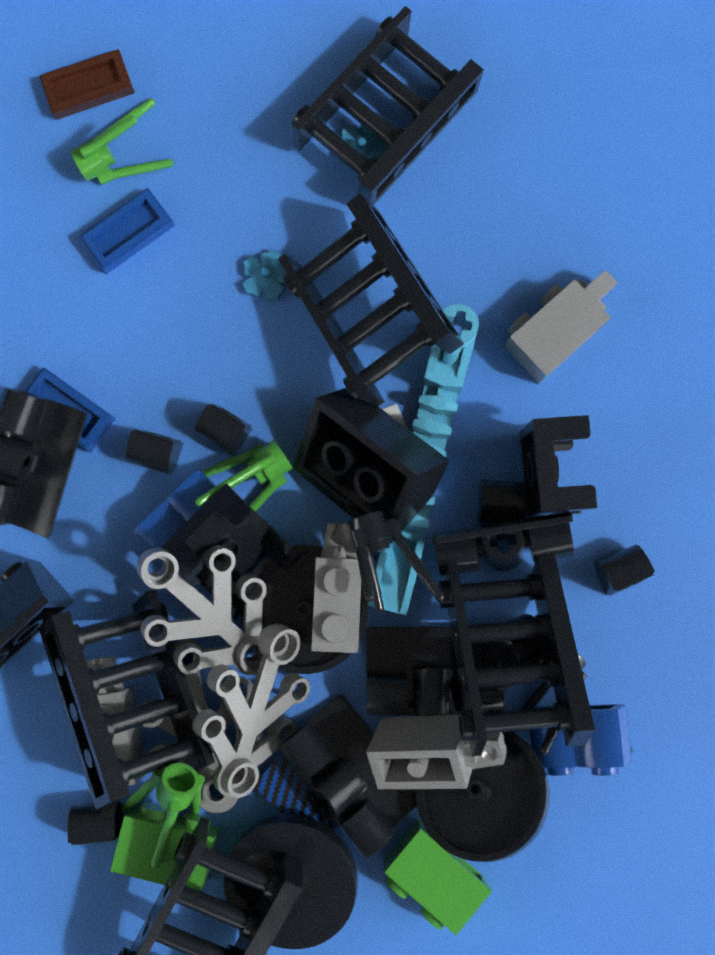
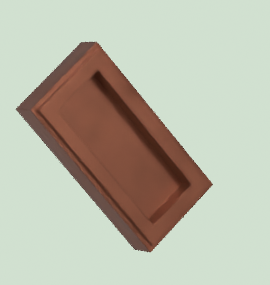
(87, 84)

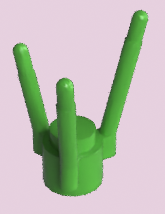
(95, 156)
(263, 462)
(175, 791)

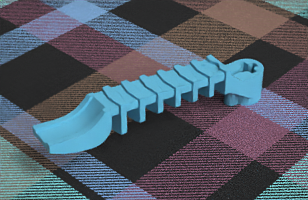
(435, 413)

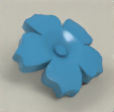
(364, 142)
(264, 276)

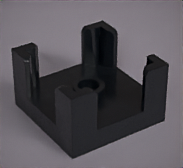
(541, 466)
(232, 524)

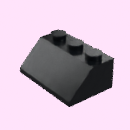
(367, 459)
(26, 603)

